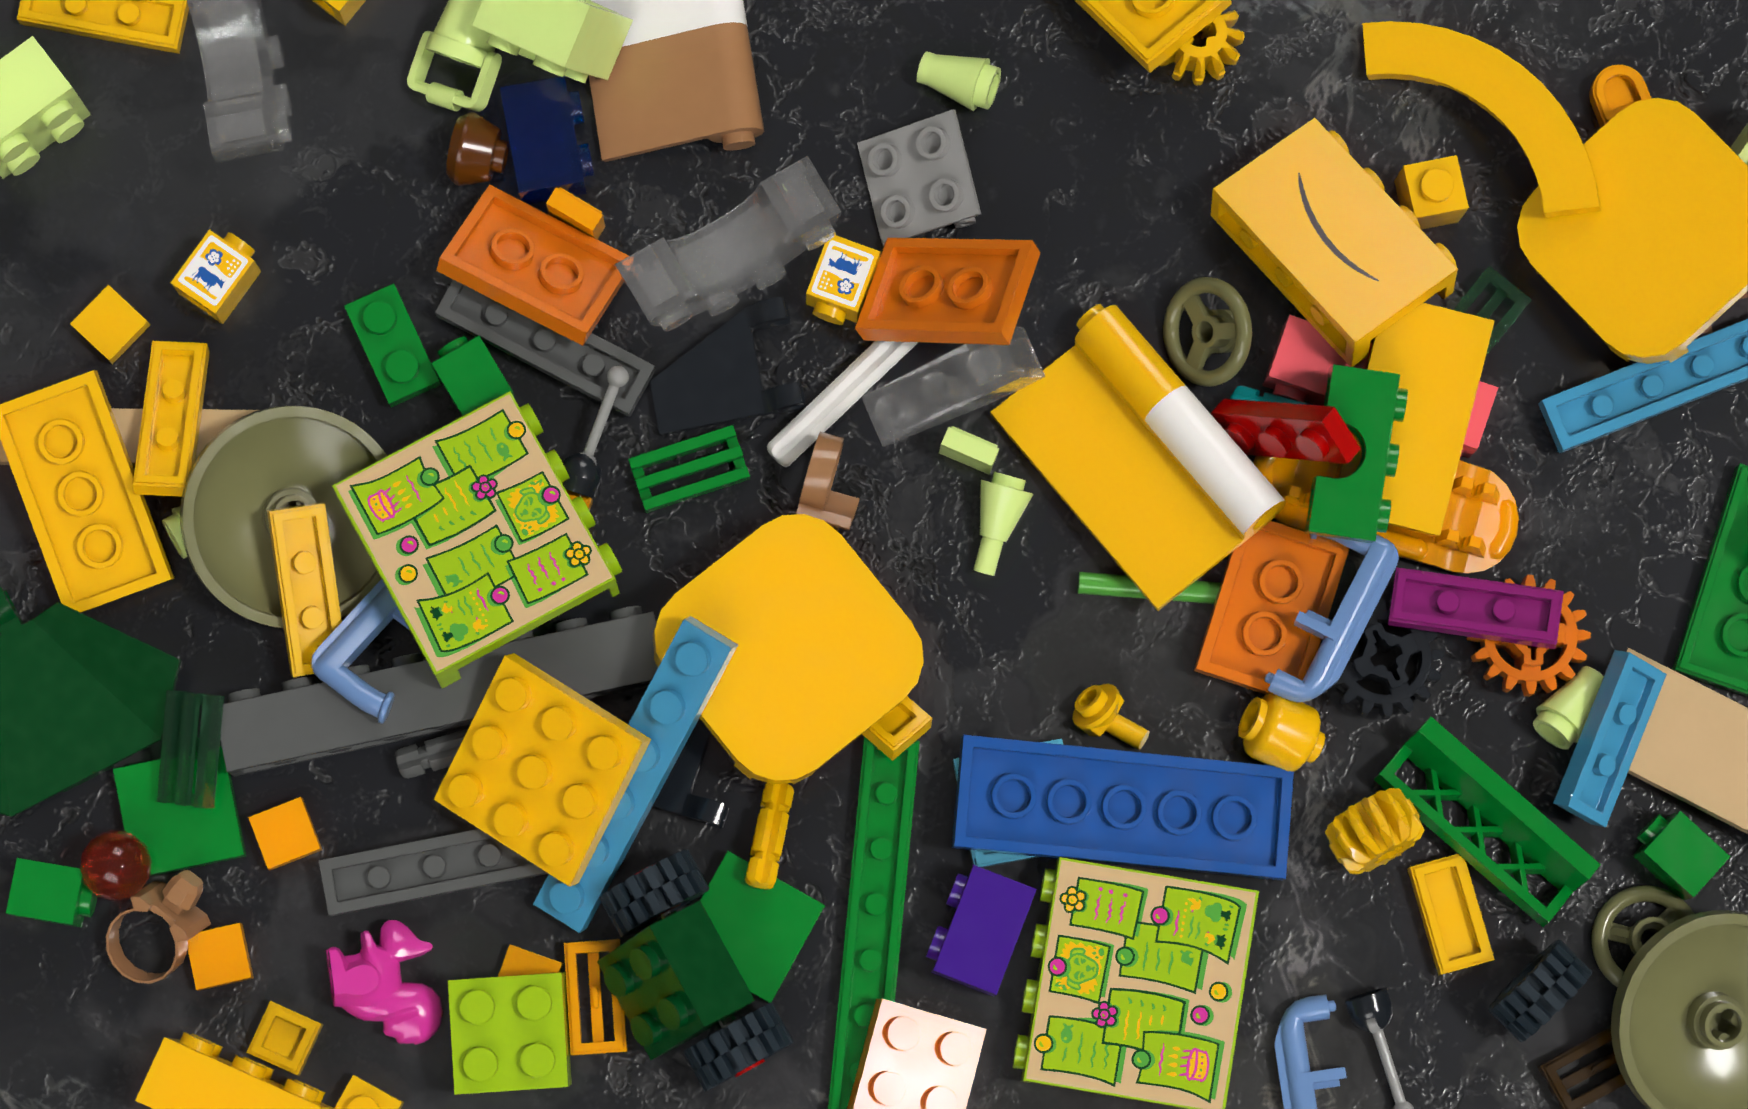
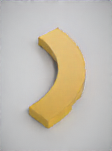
(1503, 90)

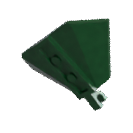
(72, 701)

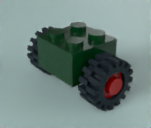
(680, 976)

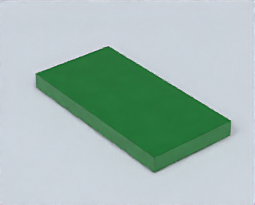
(1717, 626)

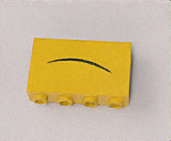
(1332, 239)

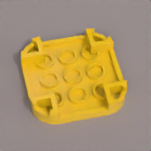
(1667, 236)
(815, 649)

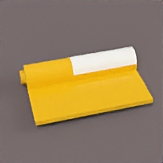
(1138, 457)

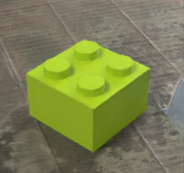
(509, 1033)

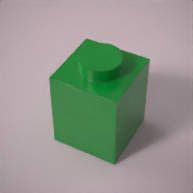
(469, 374)
(1679, 854)
(50, 893)

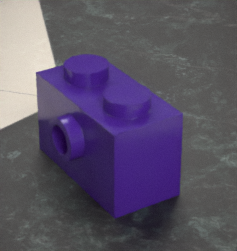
(982, 929)

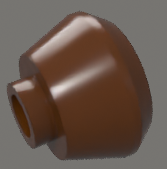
(475, 151)

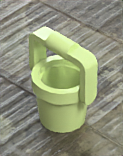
(461, 42)

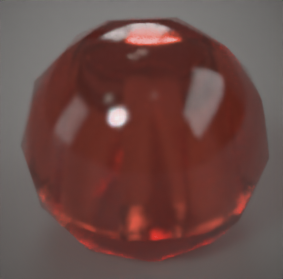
(115, 865)

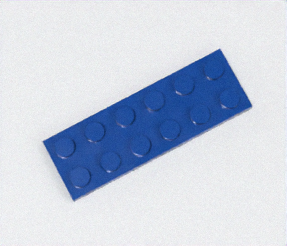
(1122, 807)

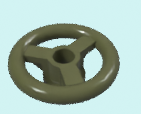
(1212, 331)
(1606, 930)

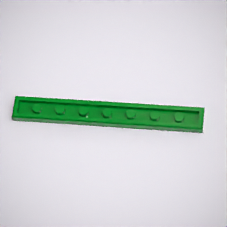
(873, 905)

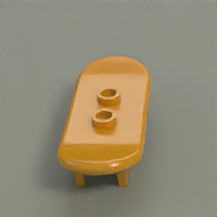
(1475, 530)

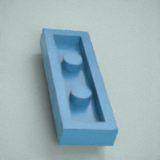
(1610, 738)

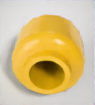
(1281, 732)

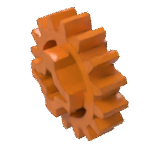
(1529, 660)

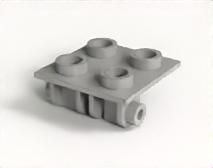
(919, 178)

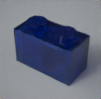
(544, 138)

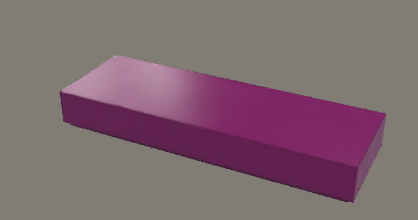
(1476, 608)

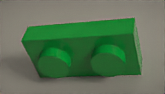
(392, 345)

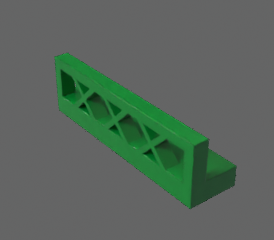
(1502, 812)

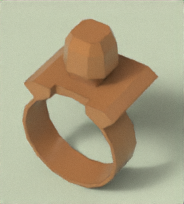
(816, 496)
(177, 906)

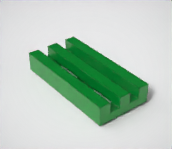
(681, 449)

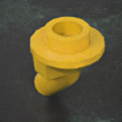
(1098, 712)

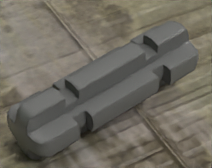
(436, 754)

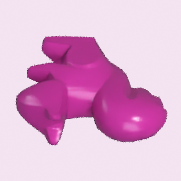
(372, 985)

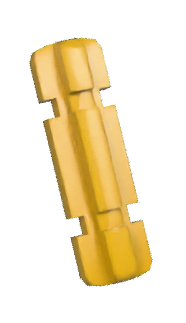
(769, 835)

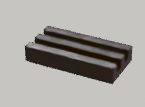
(1559, 1087)

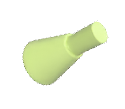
(1000, 510)

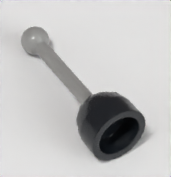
(583, 467)
(1372, 1013)

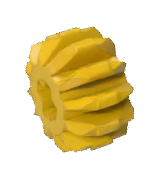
(1216, 51)
(1374, 831)

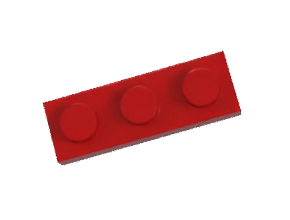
(1287, 430)

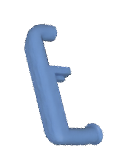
(1347, 626)
(347, 642)
(1292, 1057)

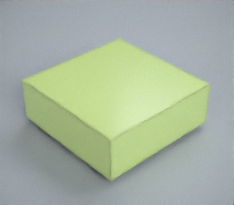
(969, 449)

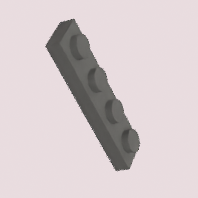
(544, 349)
(419, 871)

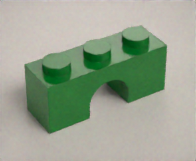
(1354, 504)

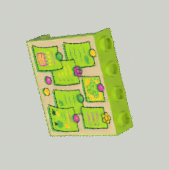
(477, 534)
(1136, 985)

